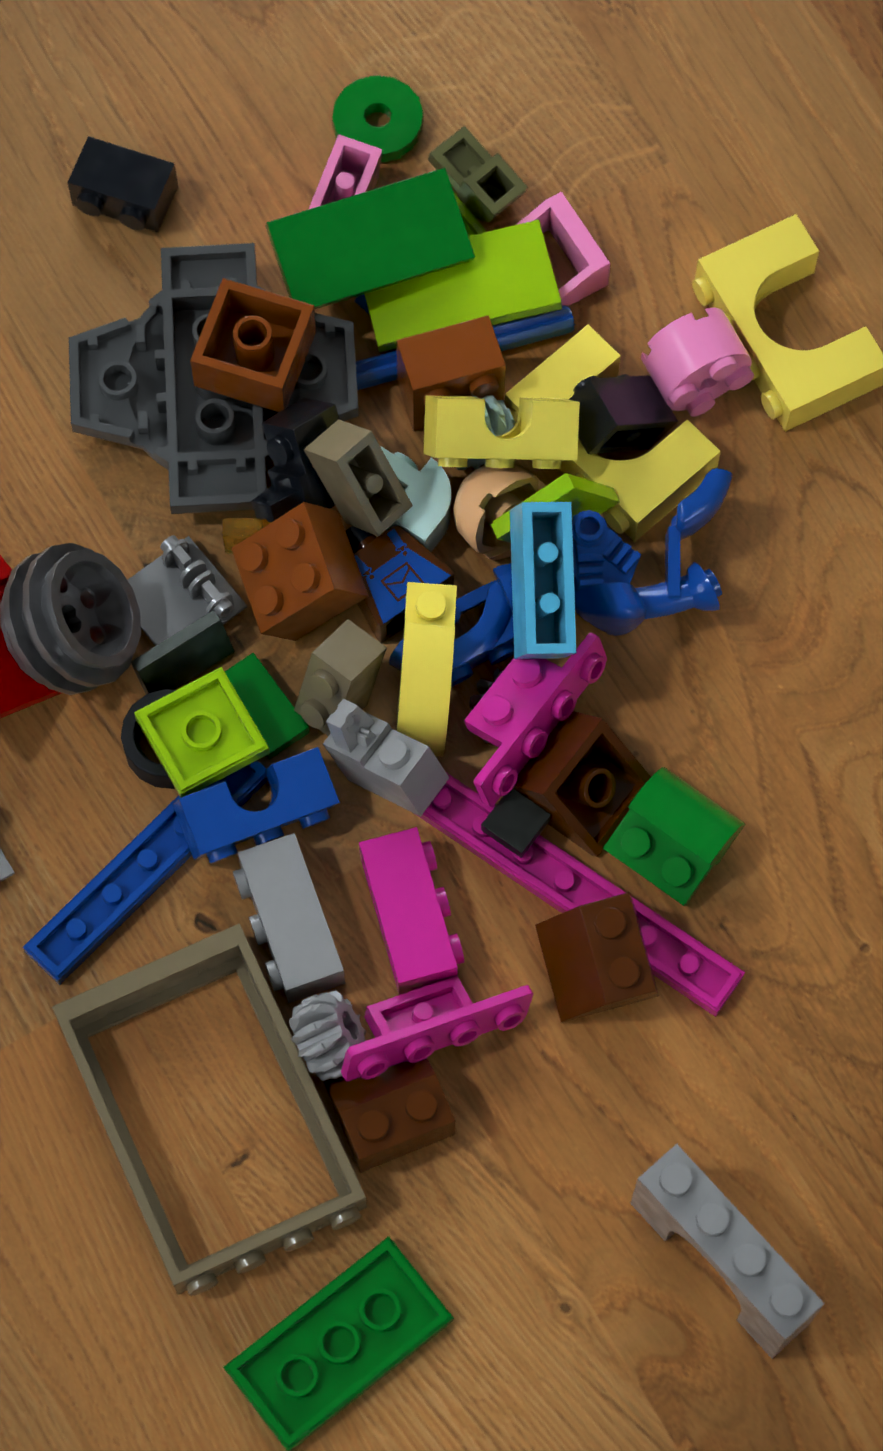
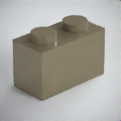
(358, 477)
(339, 670)

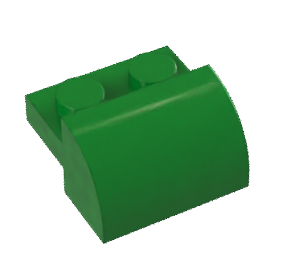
(673, 835)

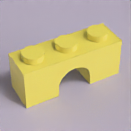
(543, 432)

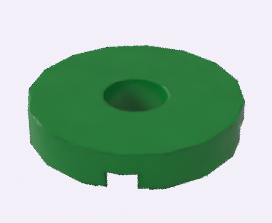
(384, 96)

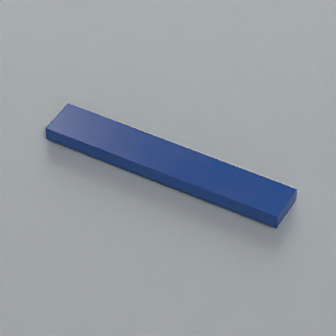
(124, 885)

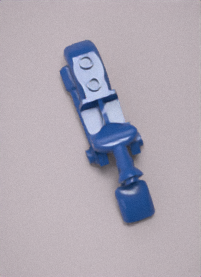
(601, 583)

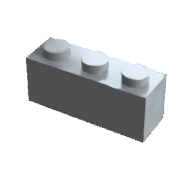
(289, 919)

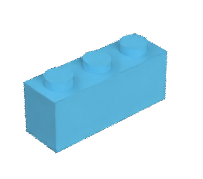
(542, 580)

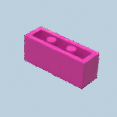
(410, 909)

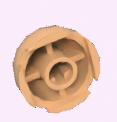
(487, 496)

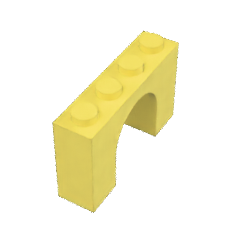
(792, 382)
(644, 485)

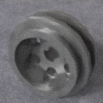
(70, 618)

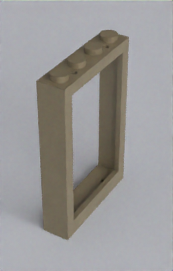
(154, 986)

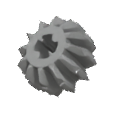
(324, 1031)

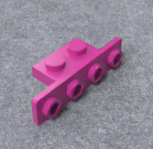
(525, 709)
(428, 1020)

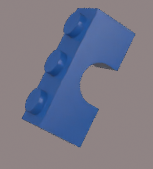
(216, 823)

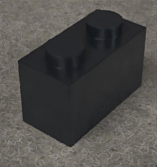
(122, 185)
(621, 413)

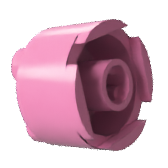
(697, 361)

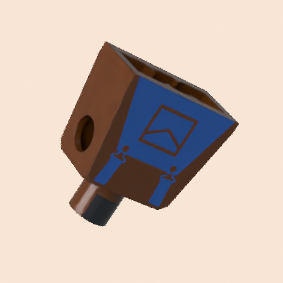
(386, 568)

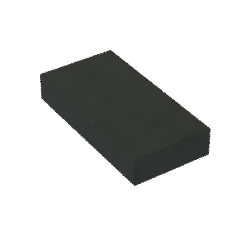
(183, 655)

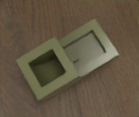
(482, 181)

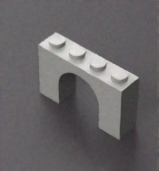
(684, 1201)

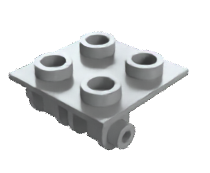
(181, 590)

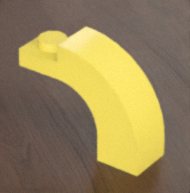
(427, 663)

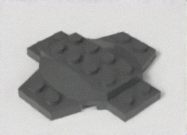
(139, 388)

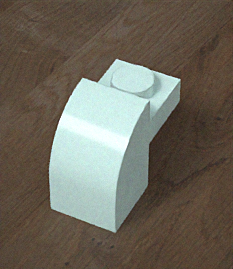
(430, 496)

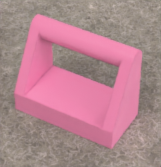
(577, 244)

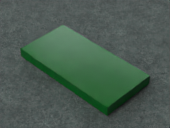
(371, 240)
(338, 1344)

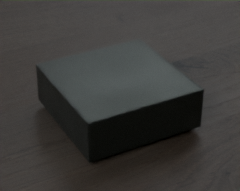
(515, 822)

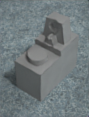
(383, 759)

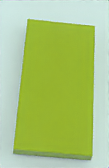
(505, 280)

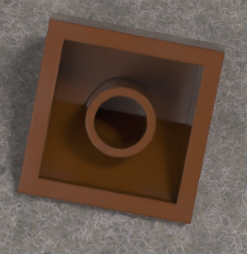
(583, 780)
(596, 958)
(391, 1112)

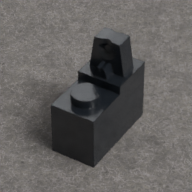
(293, 474)

